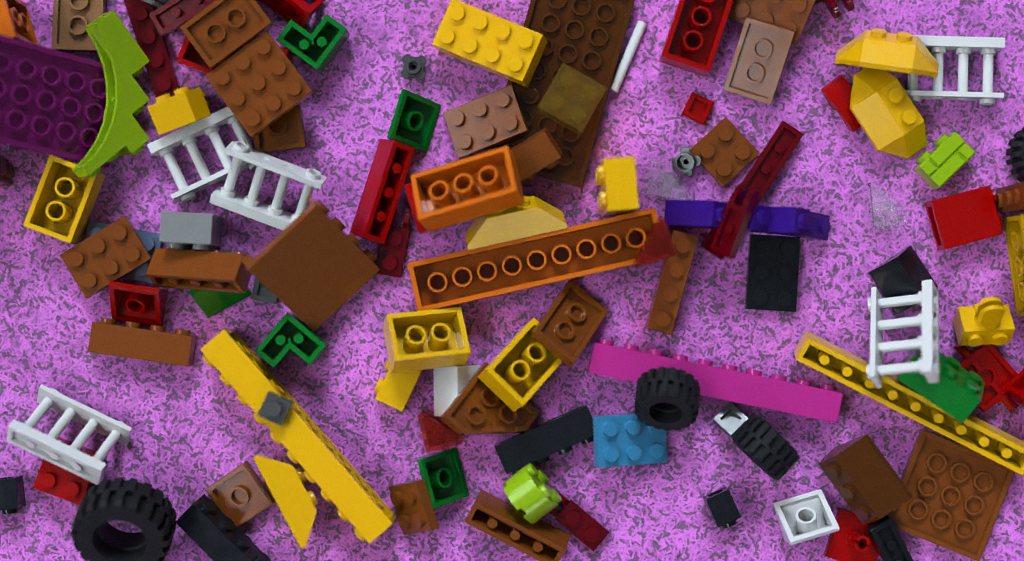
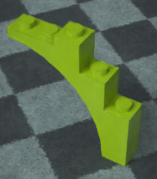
(121, 62)

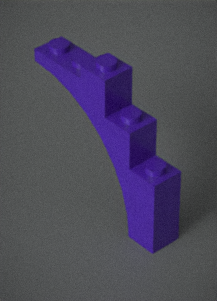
(764, 219)

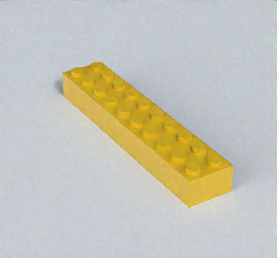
(300, 436)

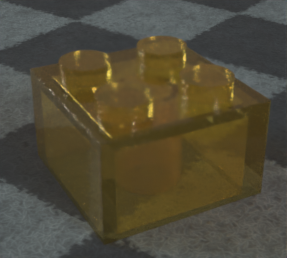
(571, 99)

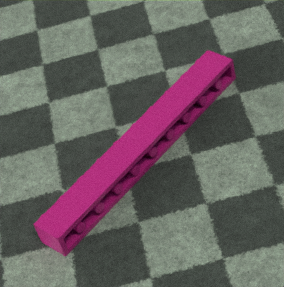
(722, 382)

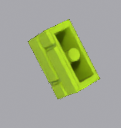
(944, 160)

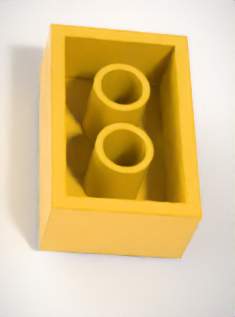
(617, 186)
(63, 201)
(426, 339)
(519, 368)

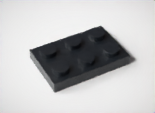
(772, 273)

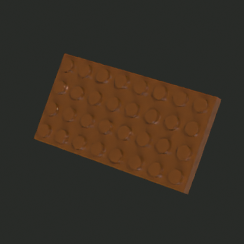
(588, 40)

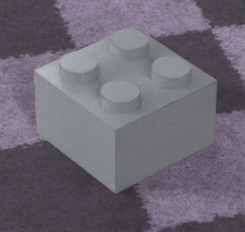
(194, 229)

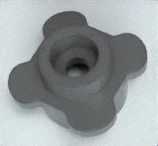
(419, 62)
(686, 169)

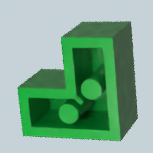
(314, 48)
(288, 336)

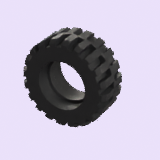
(126, 502)

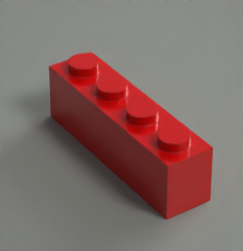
(382, 190)

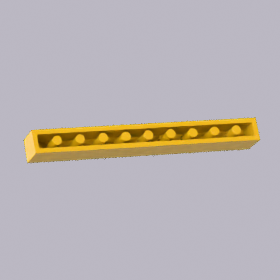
(852, 372)

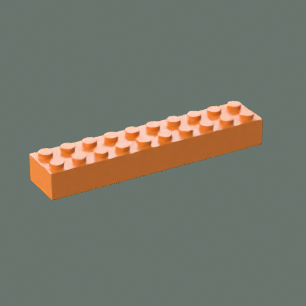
(530, 261)

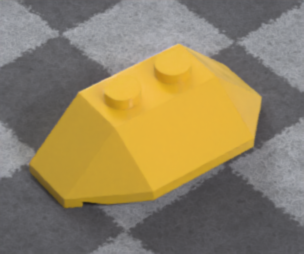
(889, 52)
(887, 113)
(515, 223)
(290, 495)

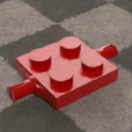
(993, 370)

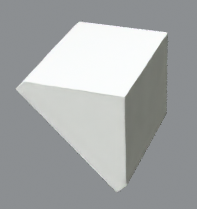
(449, 383)
(805, 517)

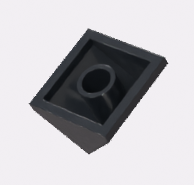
(901, 276)

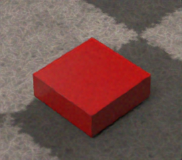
(697, 108)

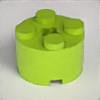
(531, 493)

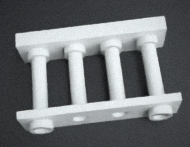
(963, 46)
(187, 137)
(250, 205)
(927, 342)
(63, 455)

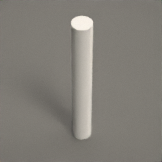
(627, 56)

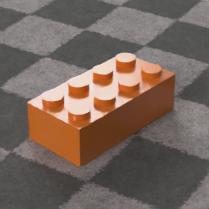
(467, 189)

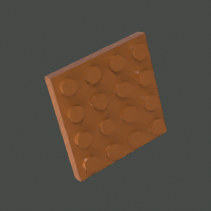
(952, 495)

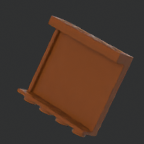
(313, 265)

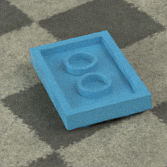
(627, 441)

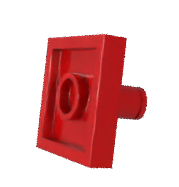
(852, 540)

